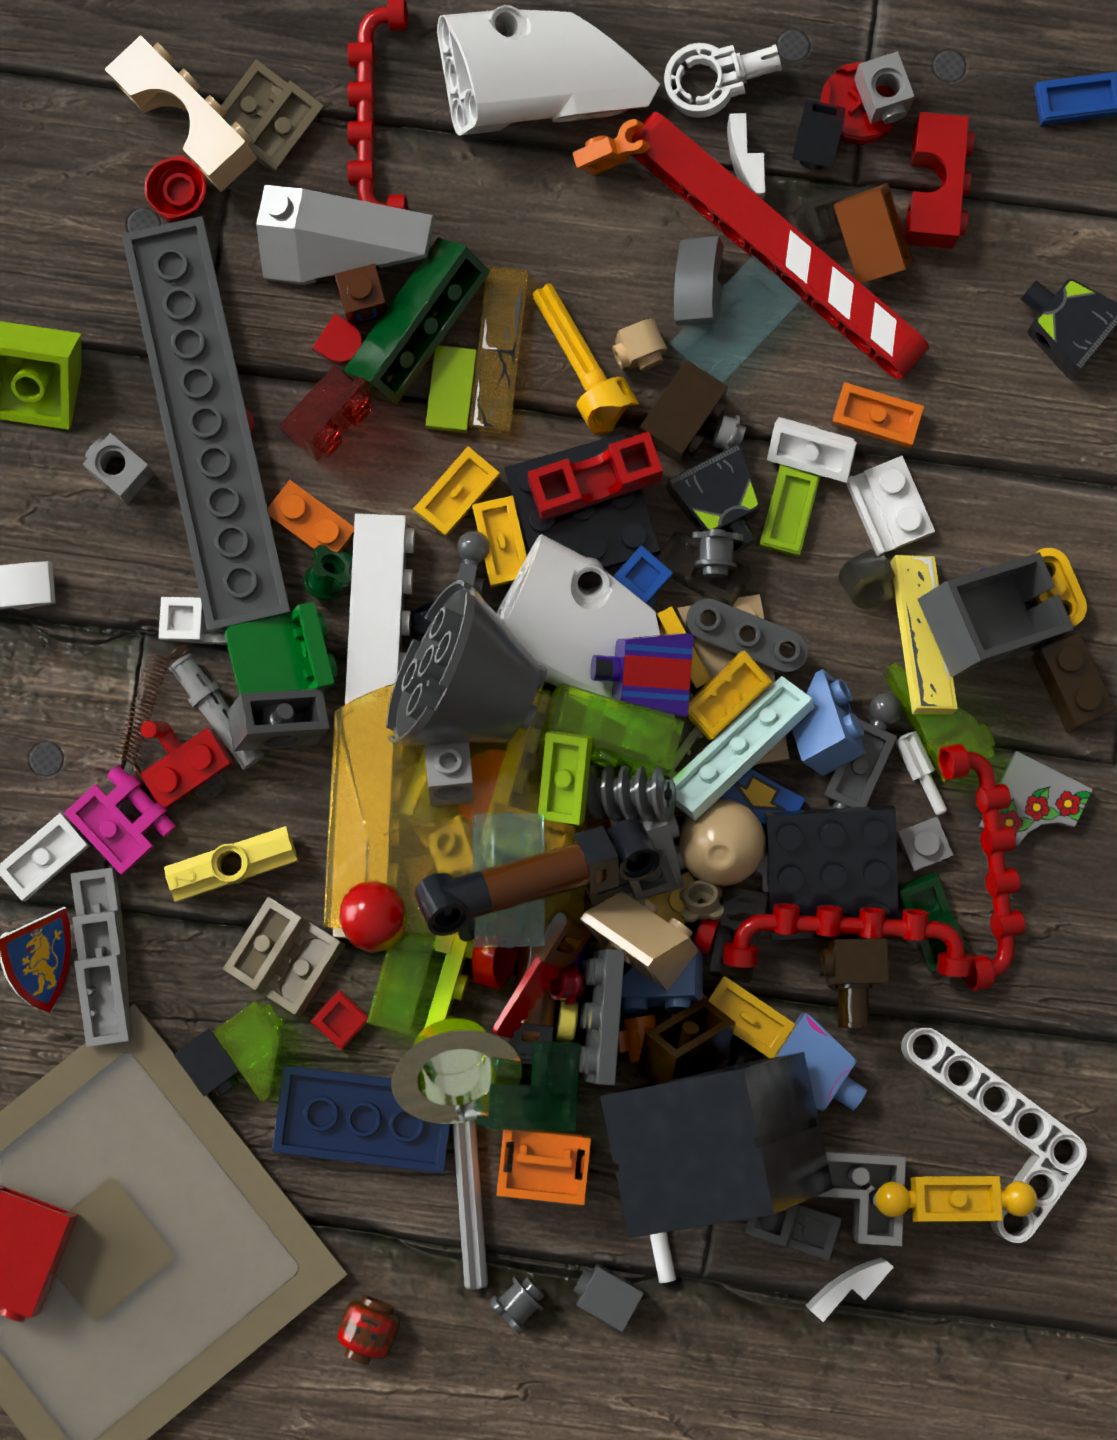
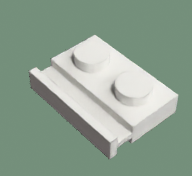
(890, 506)

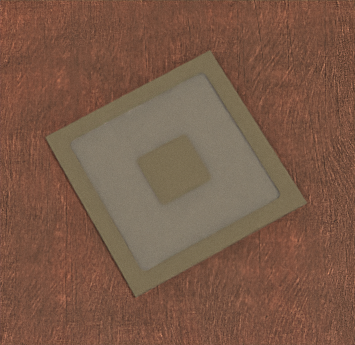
(175, 1251)

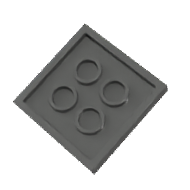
(601, 1016)

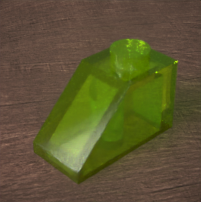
(254, 1046)

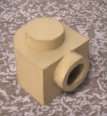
(639, 346)

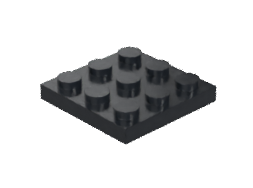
(602, 531)
(832, 860)

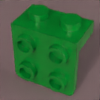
(282, 652)

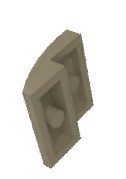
(270, 113)
(284, 957)

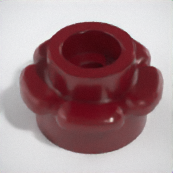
(568, 985)

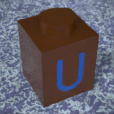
(361, 294)

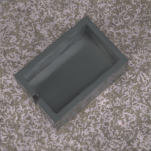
(985, 614)

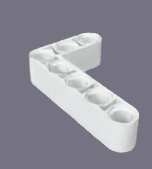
(1006, 1119)

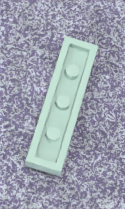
(740, 747)

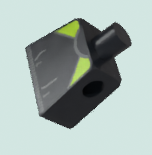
(1070, 323)
(718, 495)

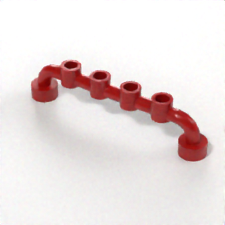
(363, 96)
(995, 840)
(831, 924)

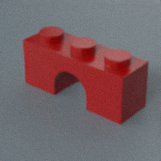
(941, 145)
(576, 485)

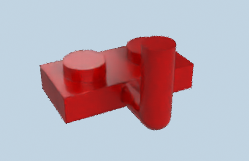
(185, 765)

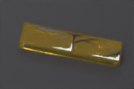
(498, 350)

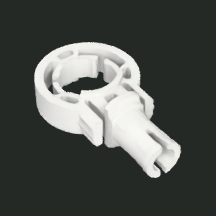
(721, 61)

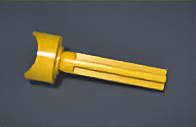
(604, 397)

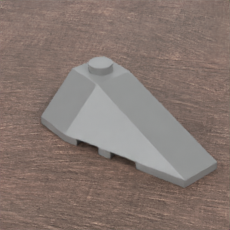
(323, 234)

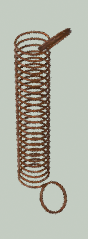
(143, 710)

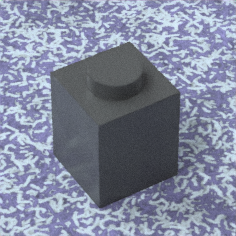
(607, 1296)

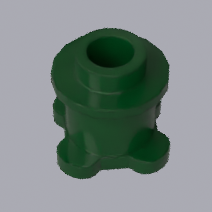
(328, 573)

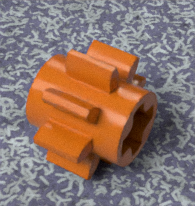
(633, 1036)

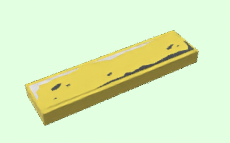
(927, 674)

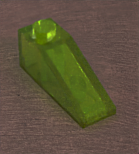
(940, 729)

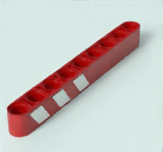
(780, 247)

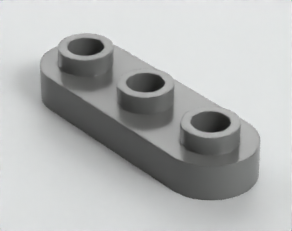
(725, 636)

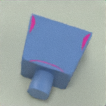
(826, 1064)

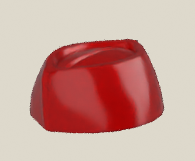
(175, 188)
(493, 965)

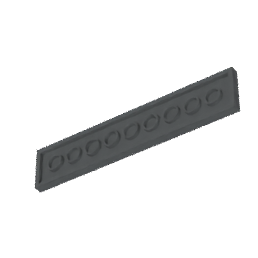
(206, 424)

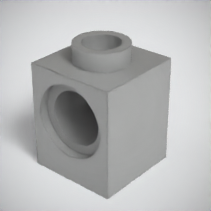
(888, 72)
(129, 480)
(449, 774)

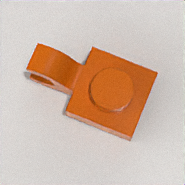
(605, 153)

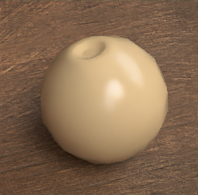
(722, 843)

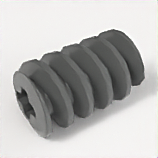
(630, 795)

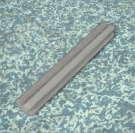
(470, 1205)

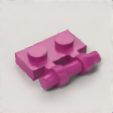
(110, 829)

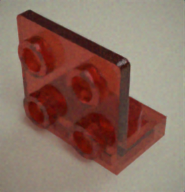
(328, 413)

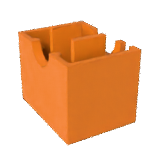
(544, 1166)

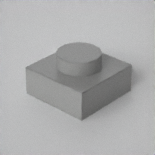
(924, 844)

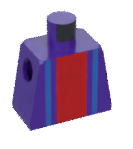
(649, 671)

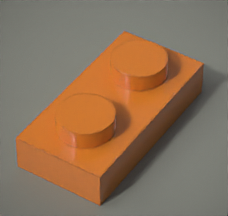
(877, 415)
(309, 519)

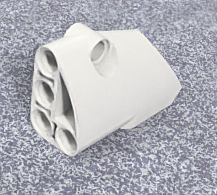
(541, 70)
(570, 623)

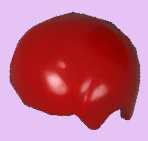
(373, 916)

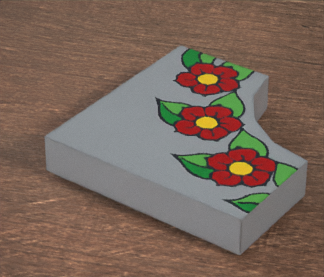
(1039, 797)

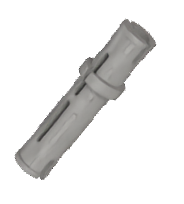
(207, 698)

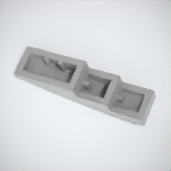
(101, 957)

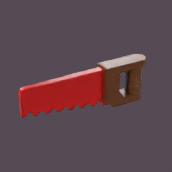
(542, 970)

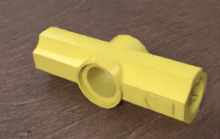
(204, 871)

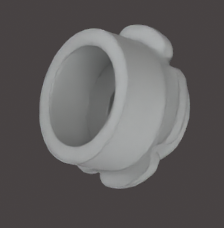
(728, 432)

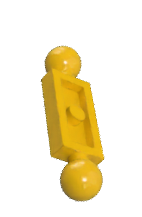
(956, 1199)

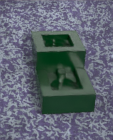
(928, 895)

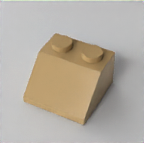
(650, 943)

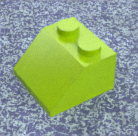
(39, 374)

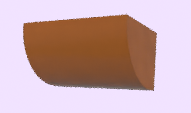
(873, 233)

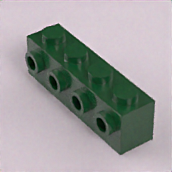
(417, 320)

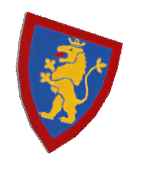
(38, 959)

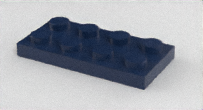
(353, 1121)

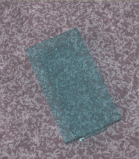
(747, 314)
(496, 842)

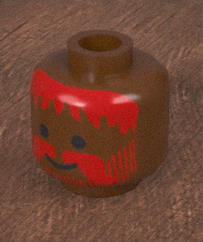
(368, 1329)

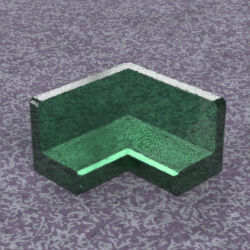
(547, 1101)

